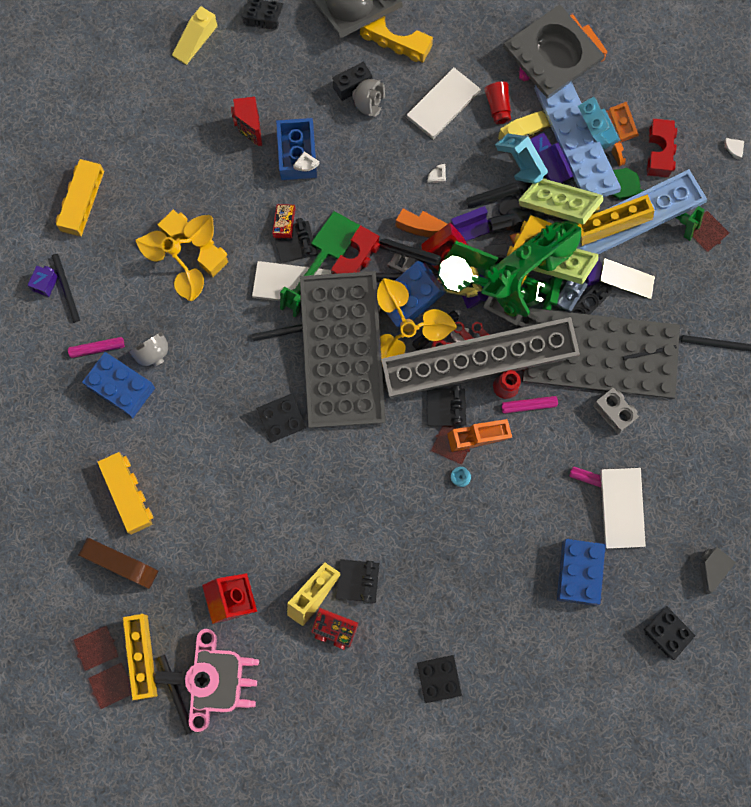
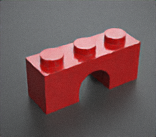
(662, 133)
(366, 243)

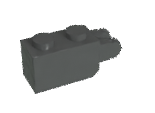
(494, 306)

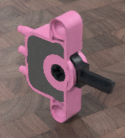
(223, 684)

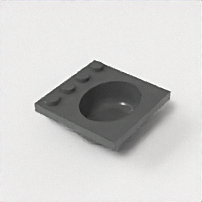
(351, 15)
(553, 51)

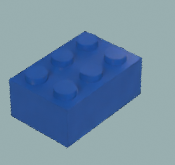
(293, 139)
(423, 291)
(118, 384)
(581, 572)

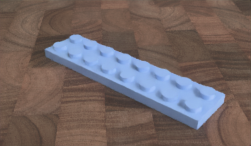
(581, 150)
(668, 200)

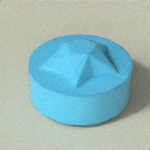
(460, 476)

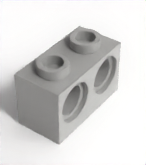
(611, 414)

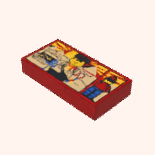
(284, 221)

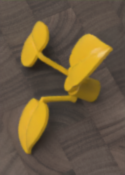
(156, 243)
(435, 326)

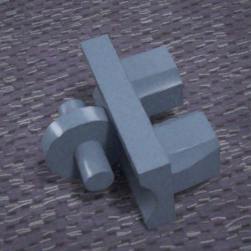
(570, 295)

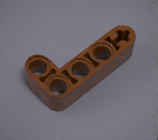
(118, 563)

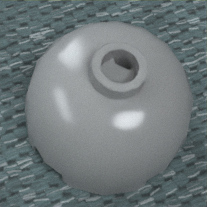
(367, 94)
(151, 351)

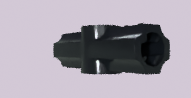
(512, 220)

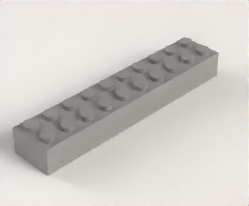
(480, 357)

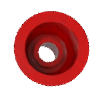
(498, 99)
(505, 390)

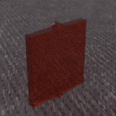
(710, 232)
(443, 447)
(95, 648)
(110, 685)

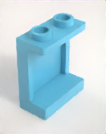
(599, 123)
(526, 156)

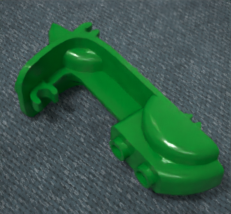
(544, 250)

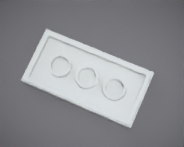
(443, 103)
(272, 277)
(622, 508)

